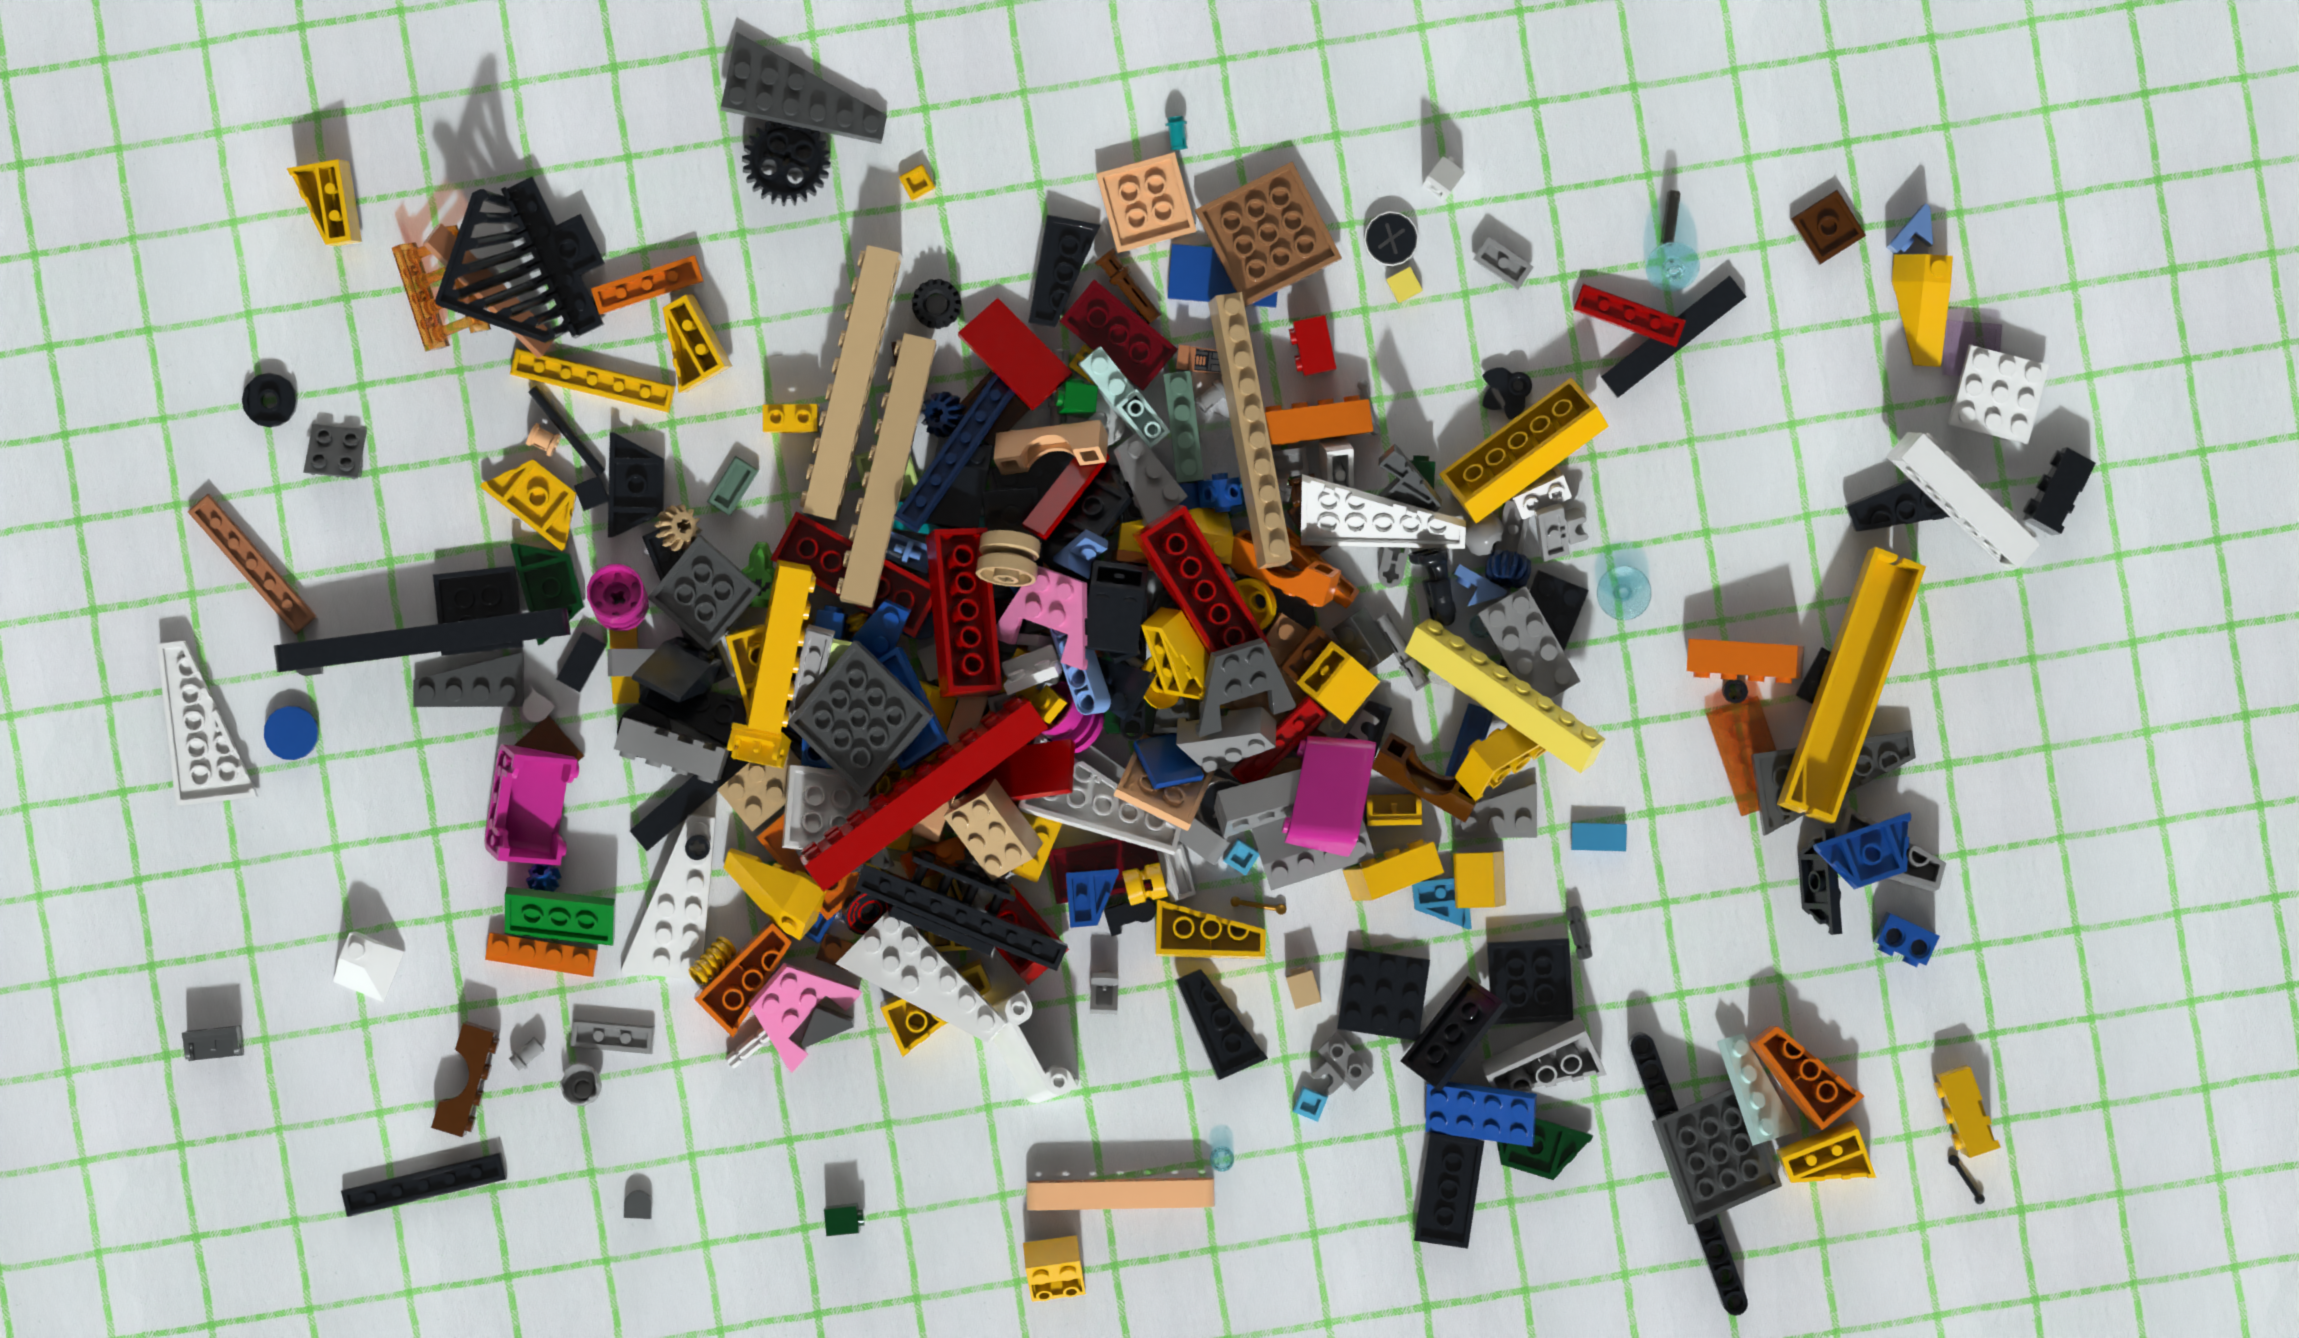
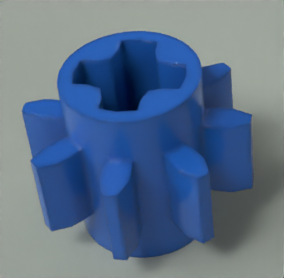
(543, 877)

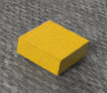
(917, 182)

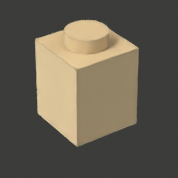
(1303, 987)

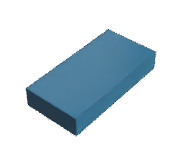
(1598, 836)

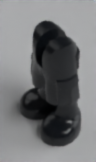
(1438, 584)

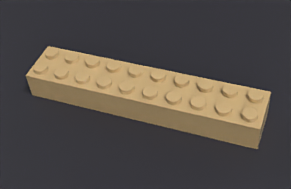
(852, 382)

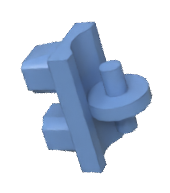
(908, 552)

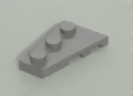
(1150, 482)

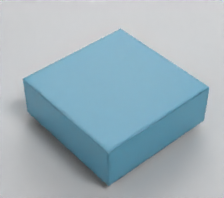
(1241, 856)
(1310, 1103)

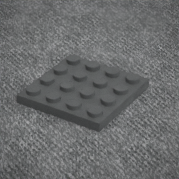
(860, 718)
(1714, 1157)

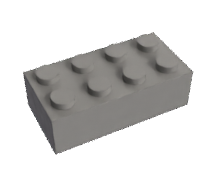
(1528, 644)

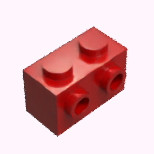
(1313, 346)

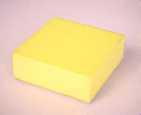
(1404, 285)

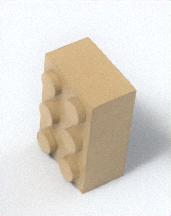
(758, 790)
(993, 829)

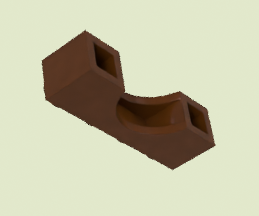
(1401, 764)
(475, 1046)

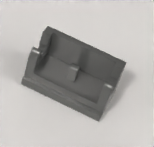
(213, 1043)

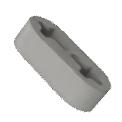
(1399, 569)

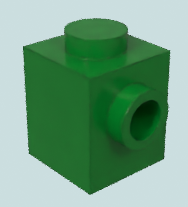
(1076, 399)

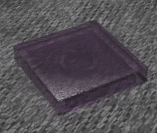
(1961, 335)

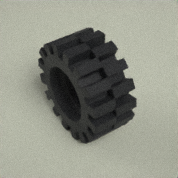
(953, 303)

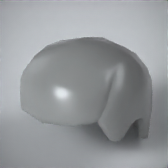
(1483, 534)
(580, 1084)

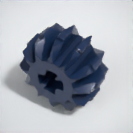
(942, 413)
(1508, 568)

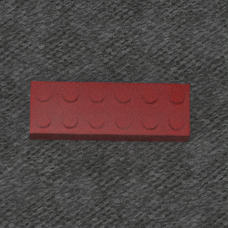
(824, 551)
(1197, 581)
(962, 615)

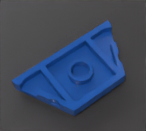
(1869, 852)

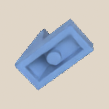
(1919, 226)
(1081, 552)
(1484, 590)

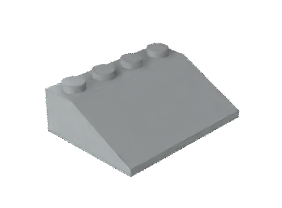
(1291, 863)

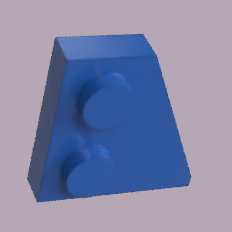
(1088, 895)

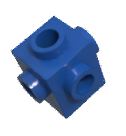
(1219, 492)

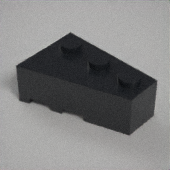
(2058, 491)

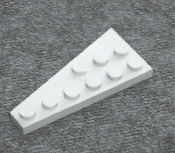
(1356, 518)
(1097, 810)
(910, 967)

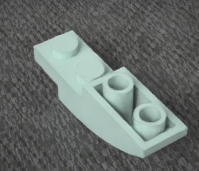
(1123, 398)

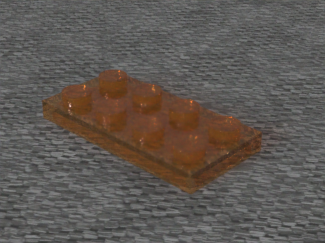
(1738, 733)

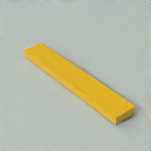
(593, 380)

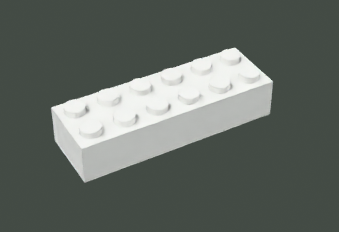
(1964, 499)

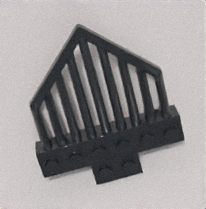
(559, 252)

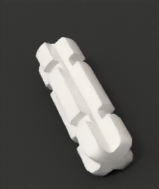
(747, 1048)

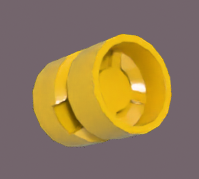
(1135, 886)

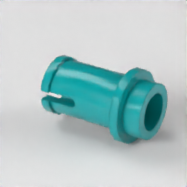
(1177, 133)

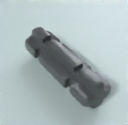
(1579, 933)

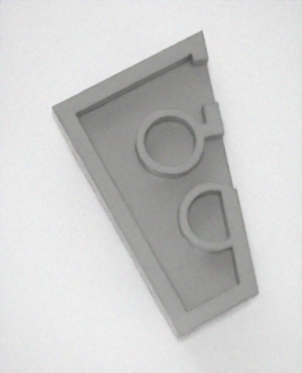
(1502, 816)

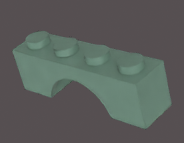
(1183, 427)

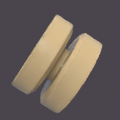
(1008, 558)

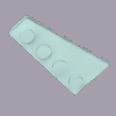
(1756, 1096)

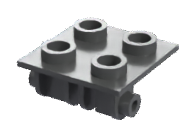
(335, 451)

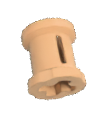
(543, 439)

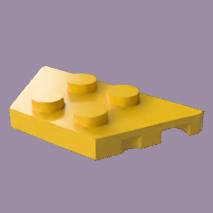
(536, 499)

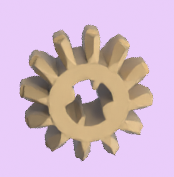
(677, 517)

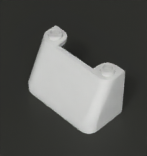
(1034, 1082)

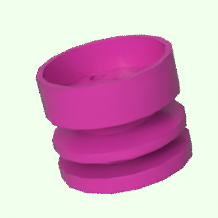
(614, 583)
(1073, 724)

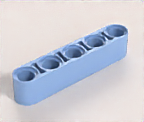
(1084, 689)

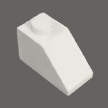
(1444, 177)
(1337, 461)

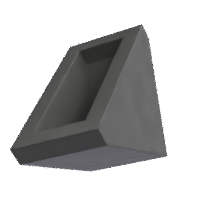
(825, 1024)

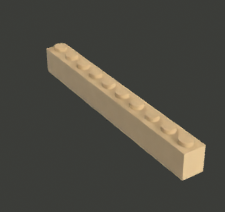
(1250, 430)
(887, 471)

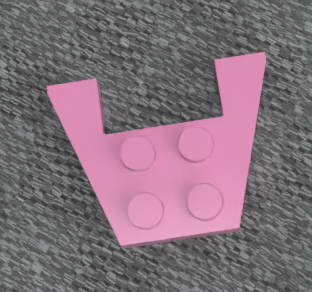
(1054, 603)
(788, 1001)

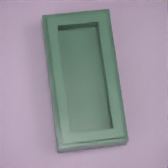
(733, 486)

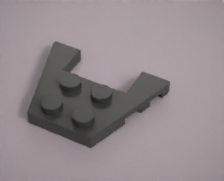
(1409, 484)
(1239, 674)

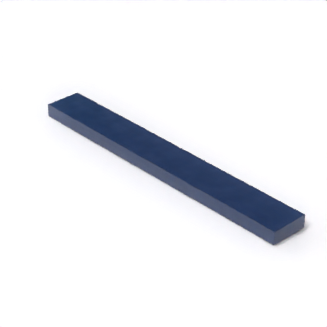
(954, 454)

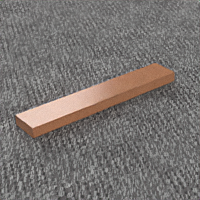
(441, 243)
(252, 564)

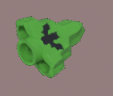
(761, 572)

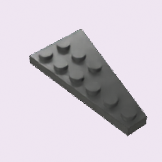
(781, 92)
(1771, 768)

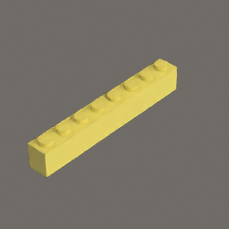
(1505, 695)

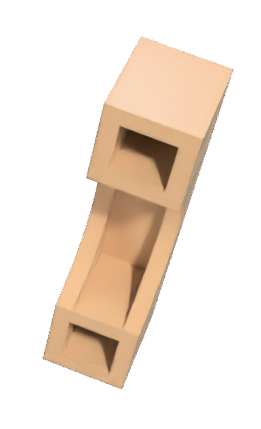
(1019, 449)

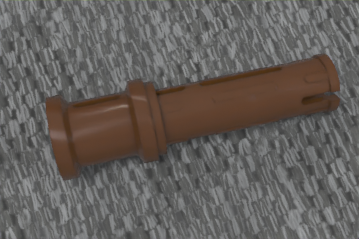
(1120, 275)

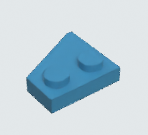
(1438, 899)

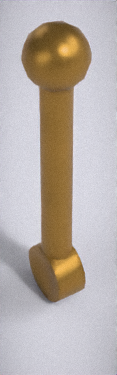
(1280, 908)

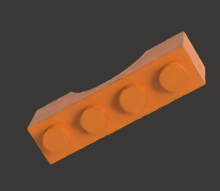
(1313, 584)

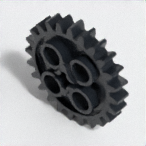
(777, 184)

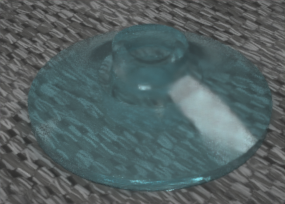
(1671, 257)
(1638, 592)

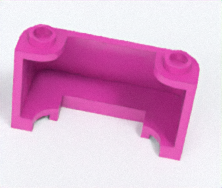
(1330, 794)
(528, 805)

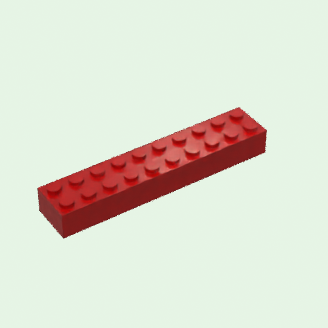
(922, 792)

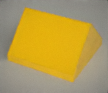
(1479, 879)

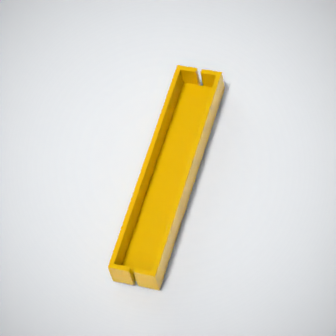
(1851, 685)

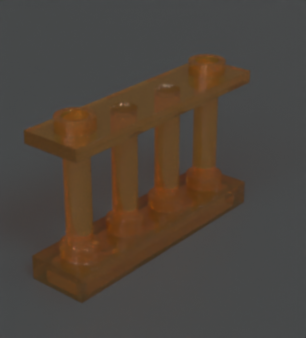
(421, 298)

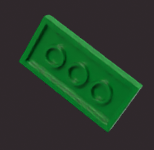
(559, 916)

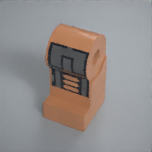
(1197, 360)

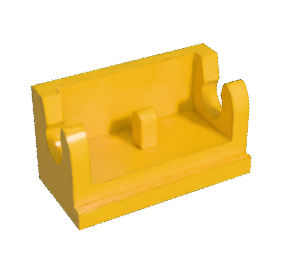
(758, 746)
(1393, 809)

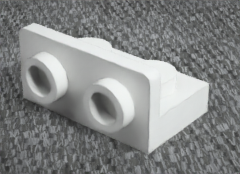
(1543, 492)
(1031, 669)

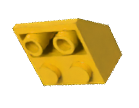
(1338, 682)
(1054, 1268)

